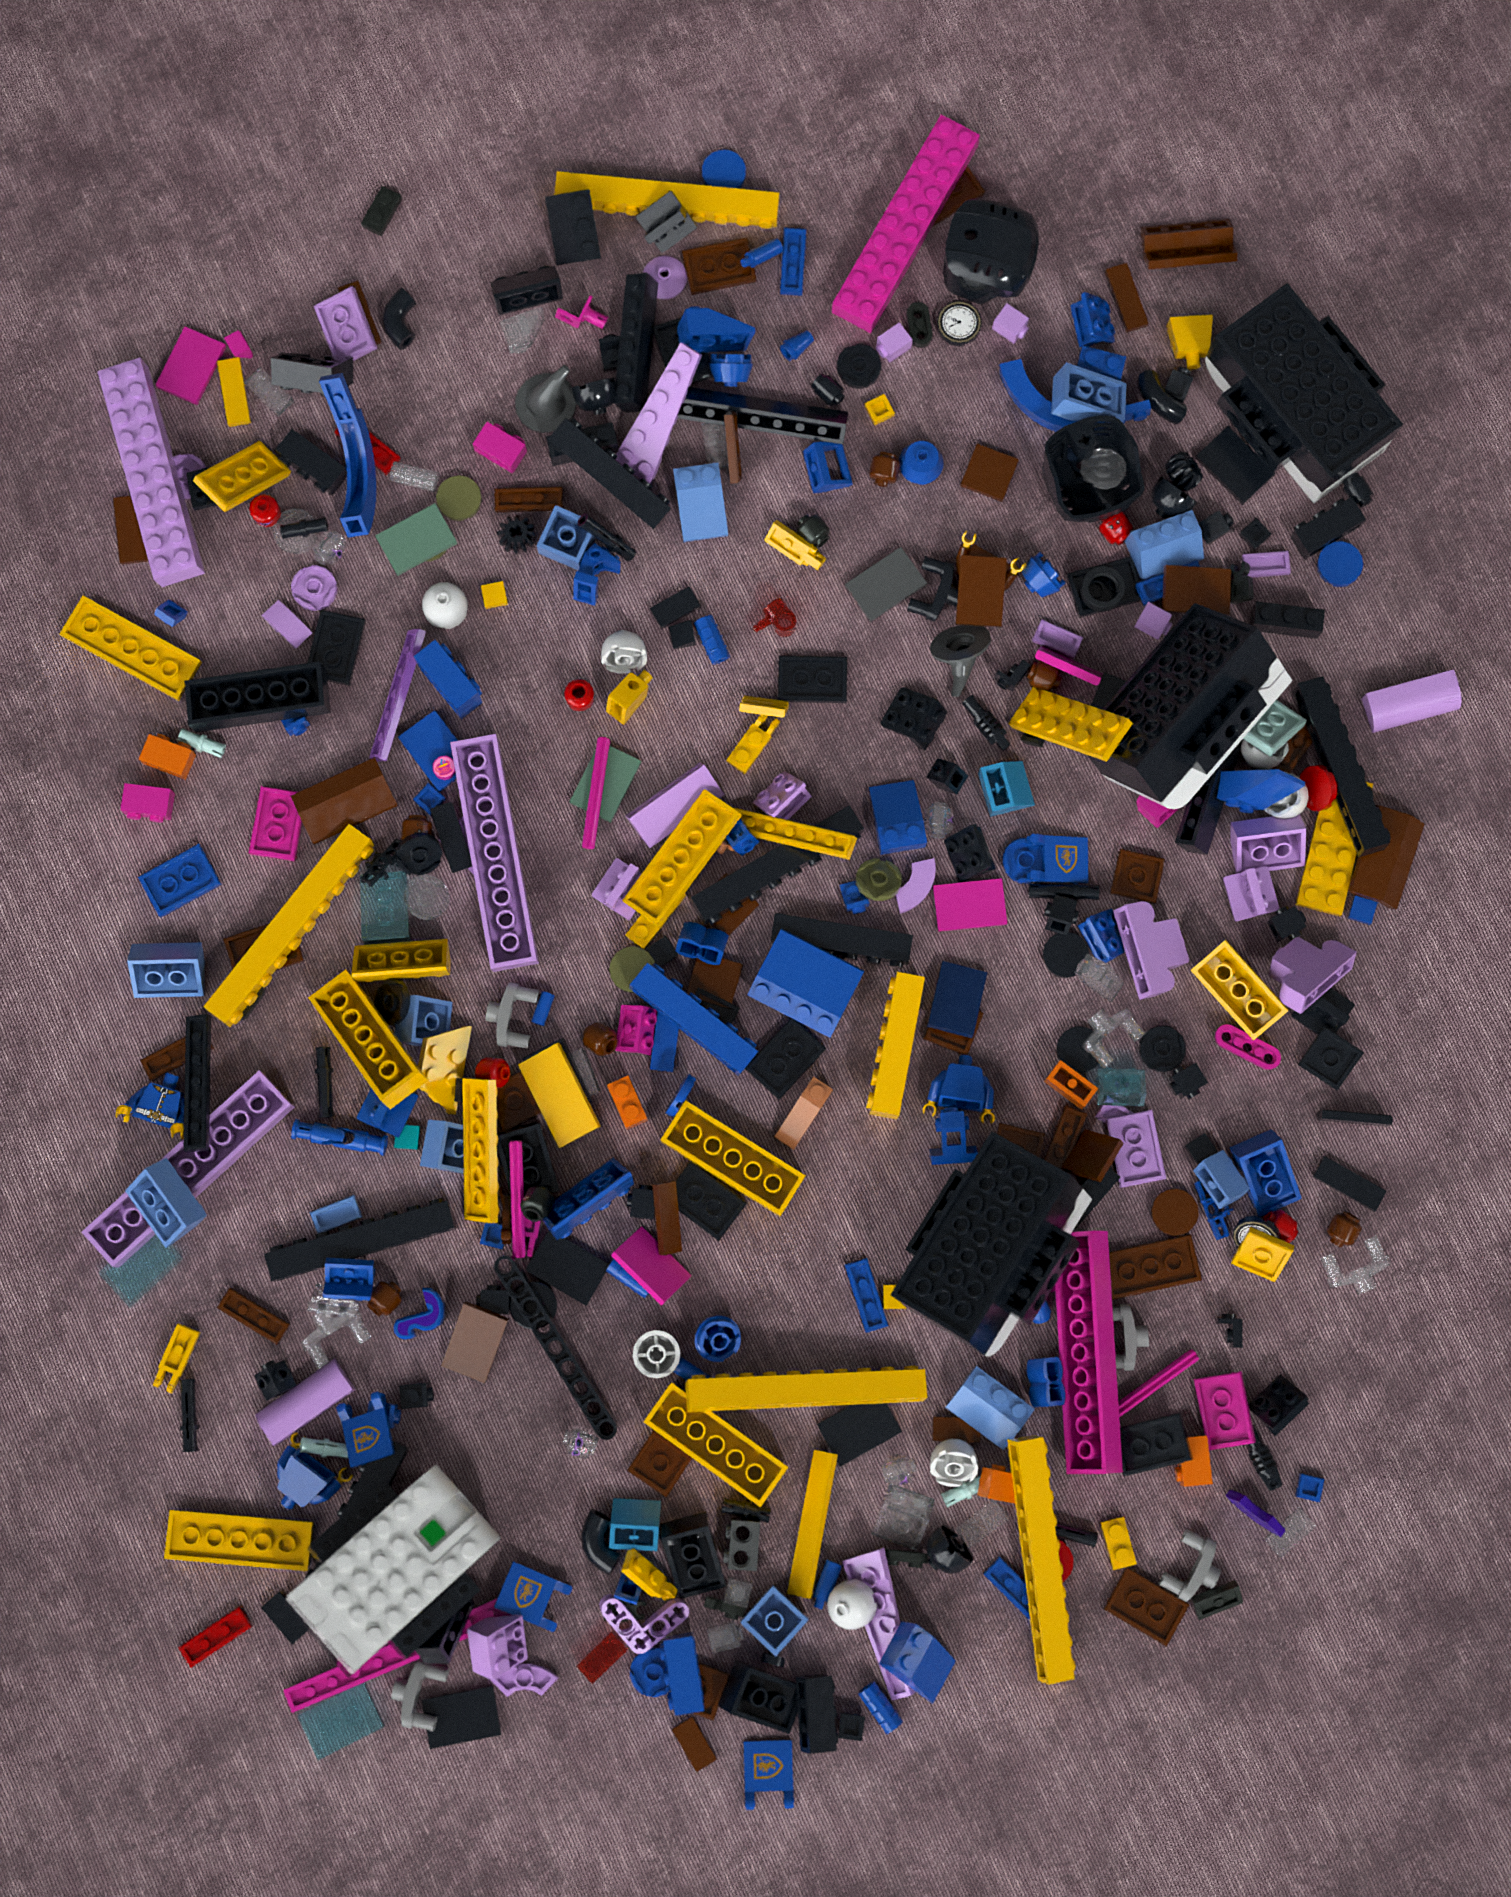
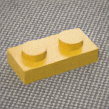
(1118, 1543)

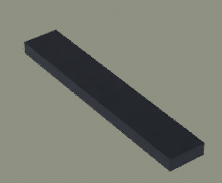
(197, 1083)

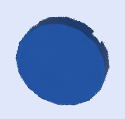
(724, 169)
(1339, 564)
(1021, 859)
(680, 1095)
(648, 1673)

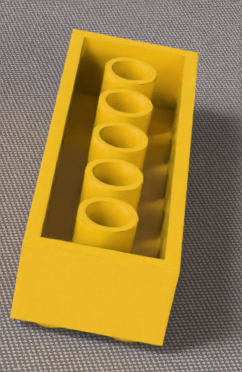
(368, 1039)
(896, 1046)
(732, 1158)
(716, 1445)

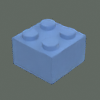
(564, 539)
(774, 1620)

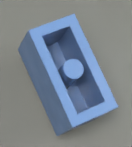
(1221, 1179)

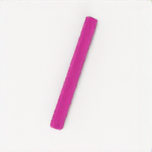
(595, 794)
(517, 1195)
(1157, 1381)

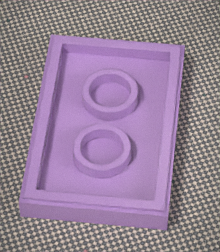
(345, 325)
(1138, 1158)

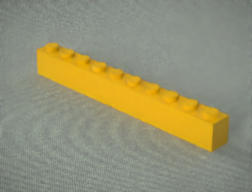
(700, 201)
(289, 926)
(805, 1389)
(1041, 1559)

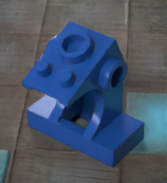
(585, 581)
(952, 1121)

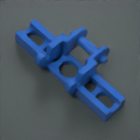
(1211, 1220)

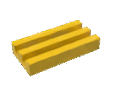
(764, 706)

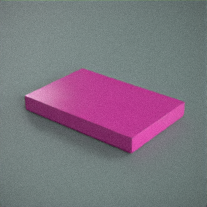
(190, 366)
(1068, 665)
(276, 825)
(969, 905)
(654, 1272)
(1224, 1410)

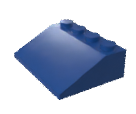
(806, 983)
(588, 1197)

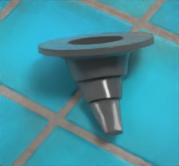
(545, 401)
(959, 649)

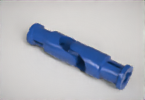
(326, 1135)

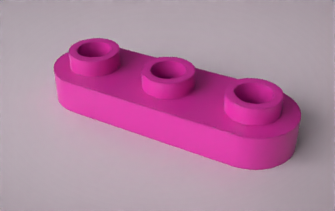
(1257, 1051)

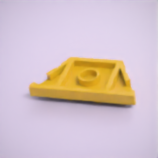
(443, 1061)

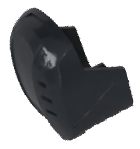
(1004, 241)
(1060, 469)

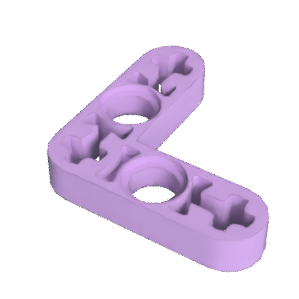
(638, 1630)

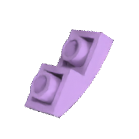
(287, 624)

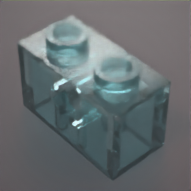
(1120, 1087)

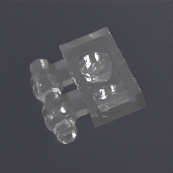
(338, 1307)

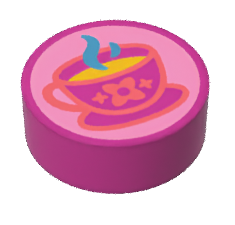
(444, 768)

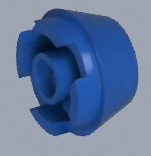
(731, 368)
(921, 462)
(1041, 576)
(717, 1338)

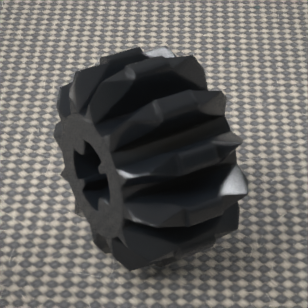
(1183, 471)
(515, 527)

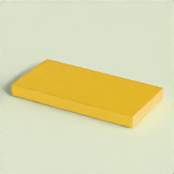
(241, 476)
(559, 1095)

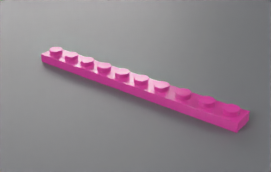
(385, 1660)

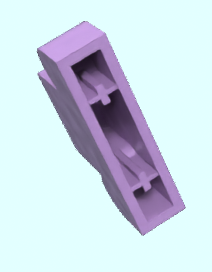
(1150, 948)
(1309, 971)

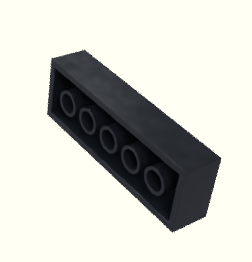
(257, 696)

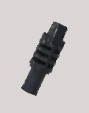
(986, 723)
(1264, 1463)

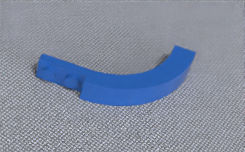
(1039, 408)
(359, 457)

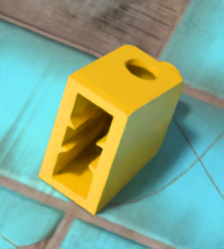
(1190, 338)
(628, 696)

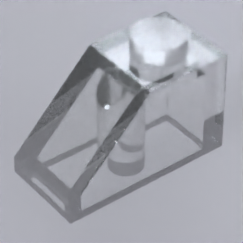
(522, 329)
(1099, 977)

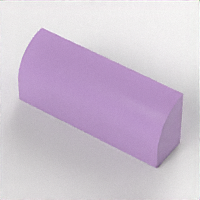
(1412, 701)
(666, 808)
(304, 1402)

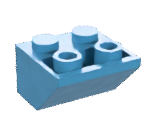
(1005, 787)
(635, 1524)

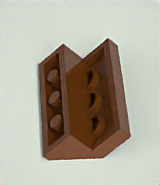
(1188, 244)
(344, 800)
(1384, 873)

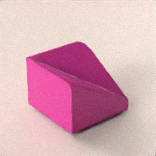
(238, 345)

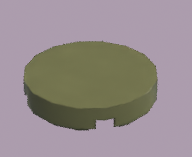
(459, 498)
(878, 879)
(627, 965)

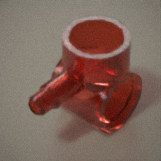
(774, 613)

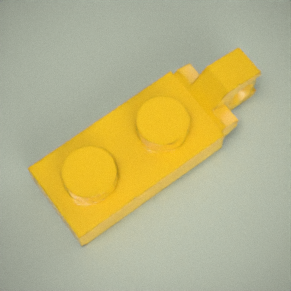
(794, 546)
(647, 1576)

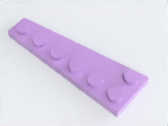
(654, 424)
(874, 1571)

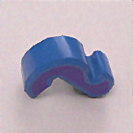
(424, 1321)

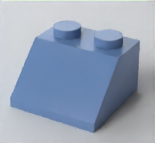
(424, 1019)
(443, 1147)

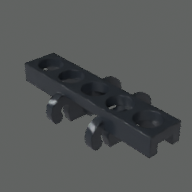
(386, 858)

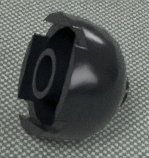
(595, 395)
(1170, 499)
(947, 1552)

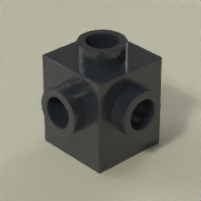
(274, 1379)

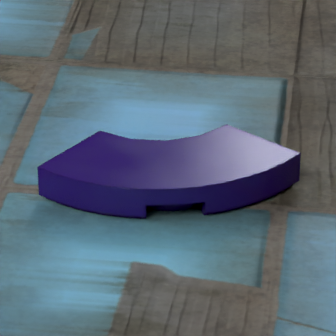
(1255, 1513)

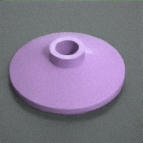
(675, 281)

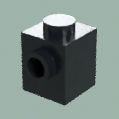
(947, 776)
(1061, 914)
(1287, 923)
(1187, 1081)
(642, 1202)
(494, 1300)

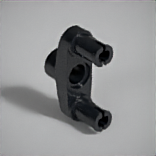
(946, 593)

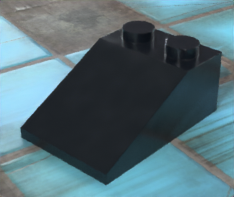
(536, 1158)
(692, 1555)
(760, 1697)

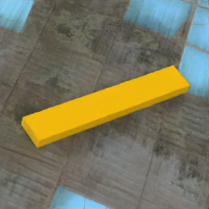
(799, 834)
(812, 1524)

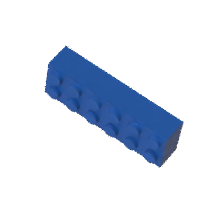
(693, 1019)

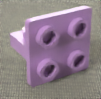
(783, 796)
(615, 886)
(1251, 893)

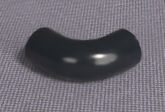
(394, 319)
(1160, 400)
(594, 1542)

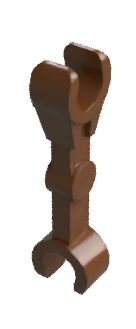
(506, 1235)

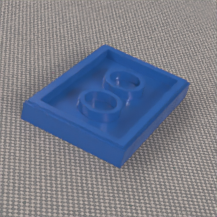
(426, 743)
(179, 880)

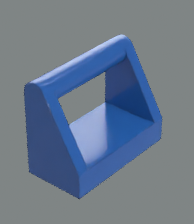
(818, 468)

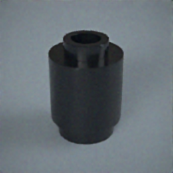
(828, 390)
(1358, 489)

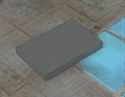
(885, 584)

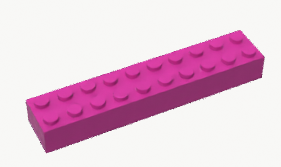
(905, 224)
(1089, 1359)

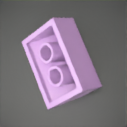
(1268, 843)

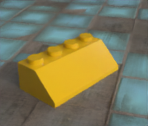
(401, 960)
(1239, 990)

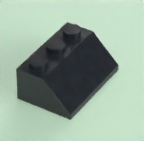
(573, 227)
(526, 290)

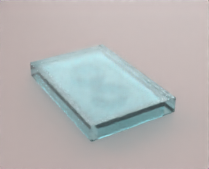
(383, 908)
(141, 1270)
(340, 1721)

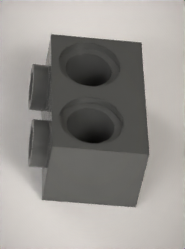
(749, 1545)

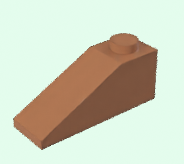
(803, 1113)

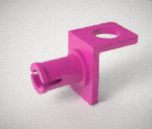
(587, 314)

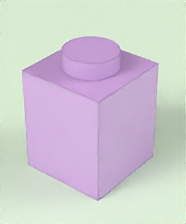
(1011, 324)
(893, 342)
(1154, 621)

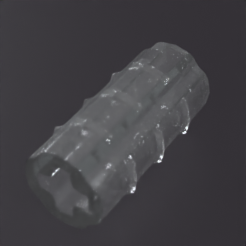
(414, 476)

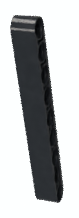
(556, 1358)

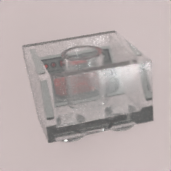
(903, 1516)

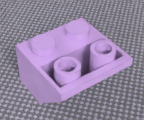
(497, 1645)

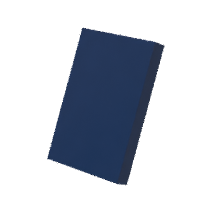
(957, 999)

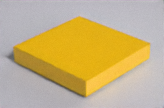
(1262, 1254)

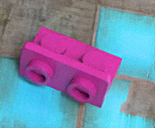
(636, 1029)

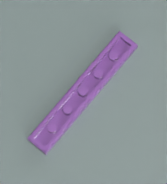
(397, 695)

